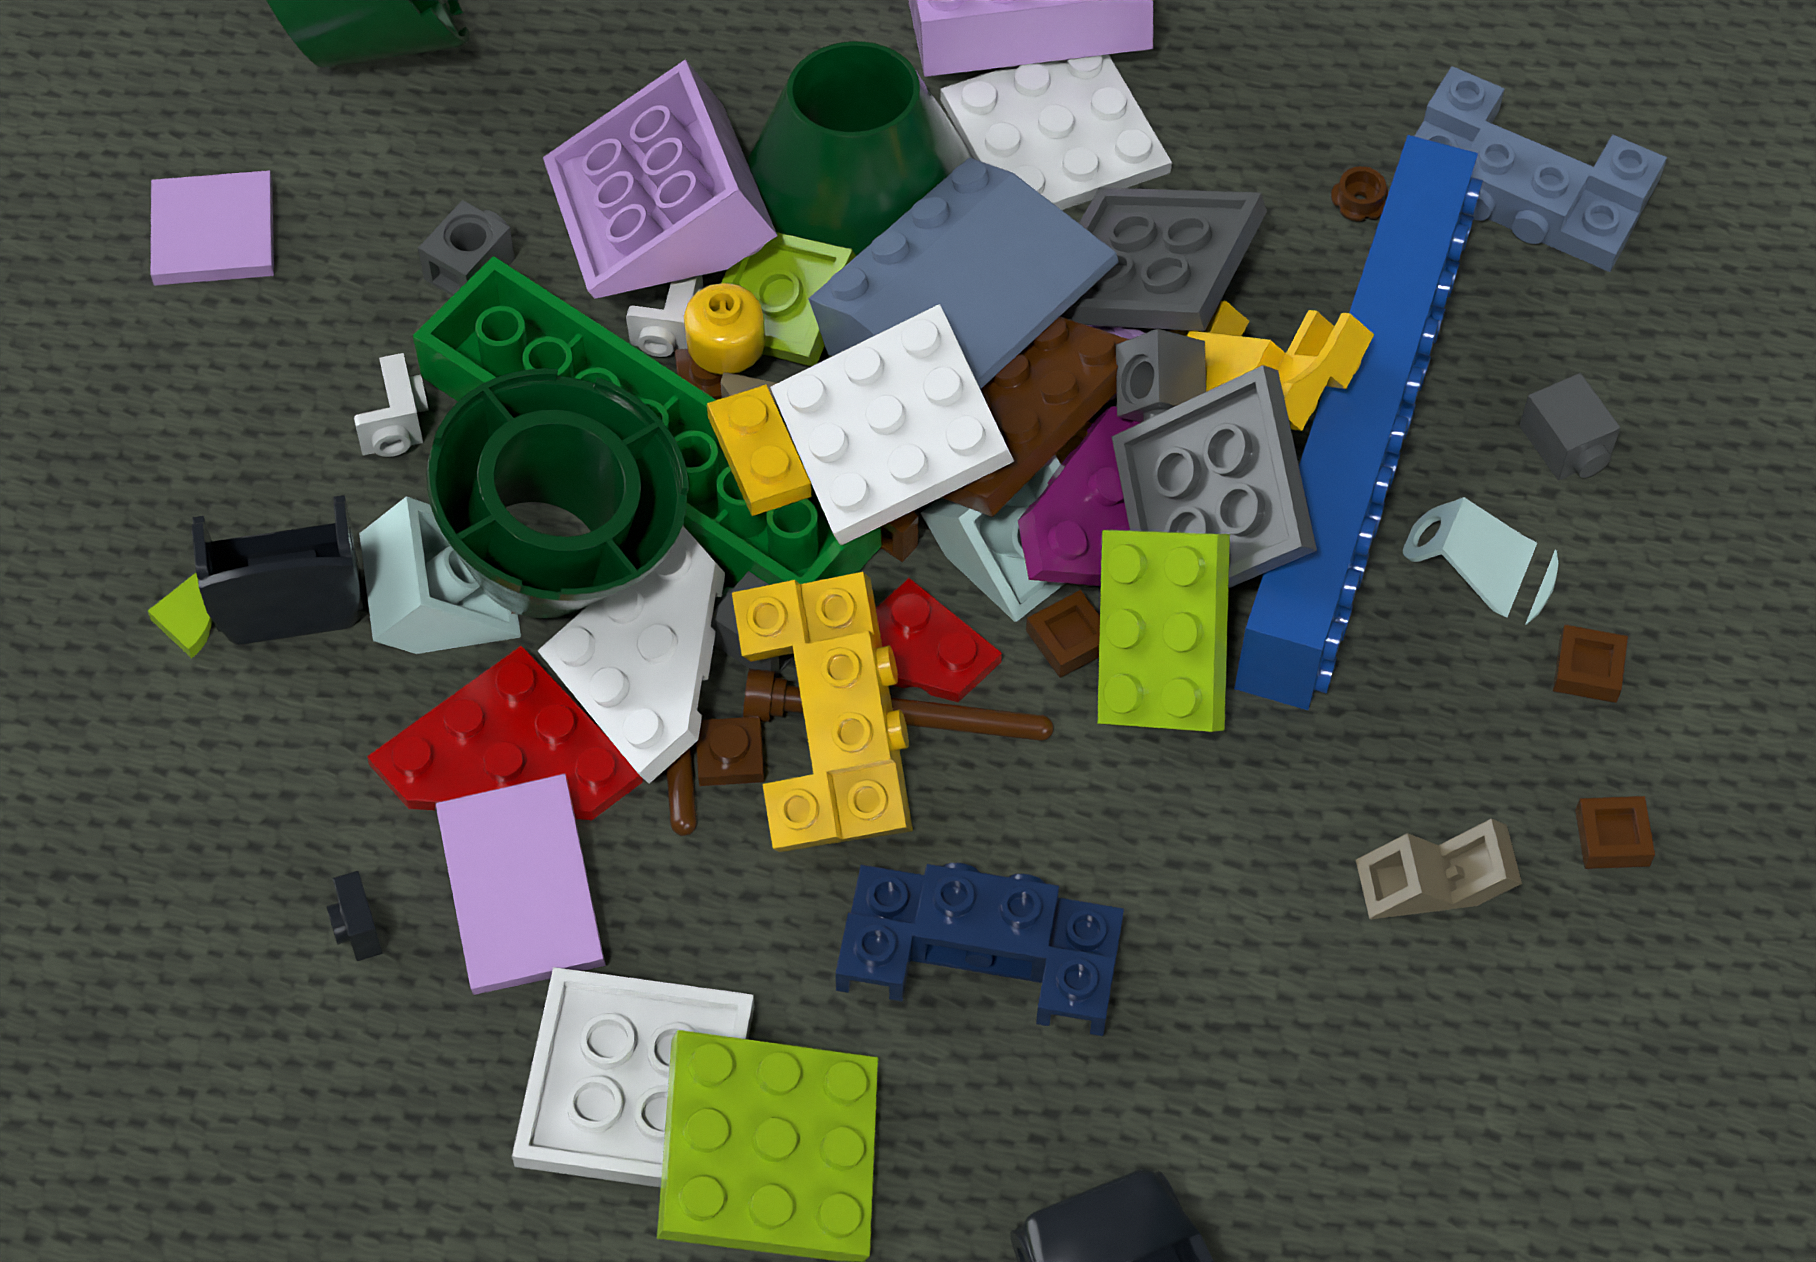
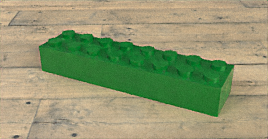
(513, 325)

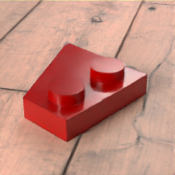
(933, 644)

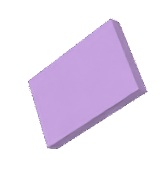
(519, 884)

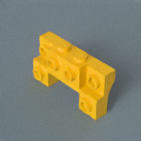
(1316, 358)
(846, 710)

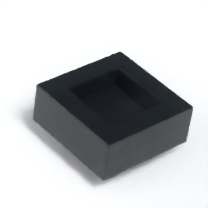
(352, 917)

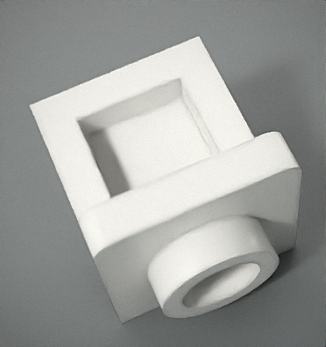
(659, 330)
(394, 428)

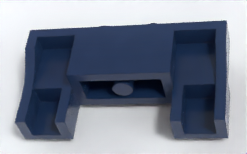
(982, 926)

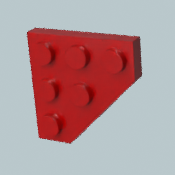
(503, 733)

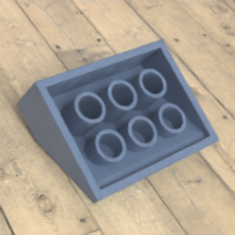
(983, 251)

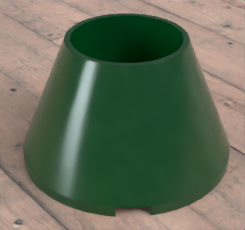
(368, 30)
(852, 146)
(563, 447)

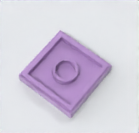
(212, 227)

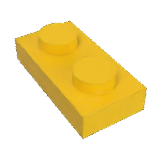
(759, 450)

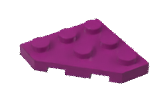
(1082, 498)

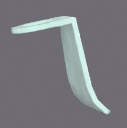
(1482, 552)

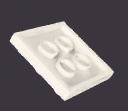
(1058, 127)
(891, 425)
(604, 1071)

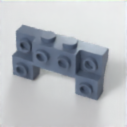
(1540, 189)

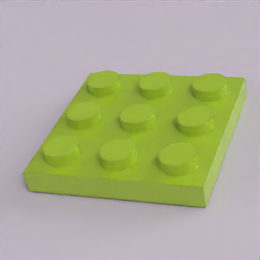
(768, 1147)

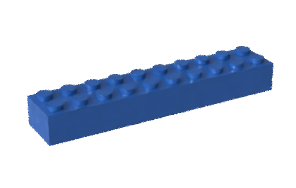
(1360, 429)

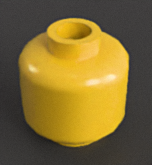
(724, 328)

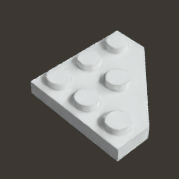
(643, 657)

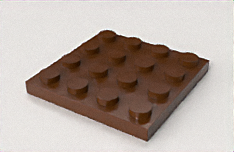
(1042, 404)

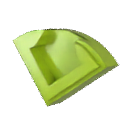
(183, 617)

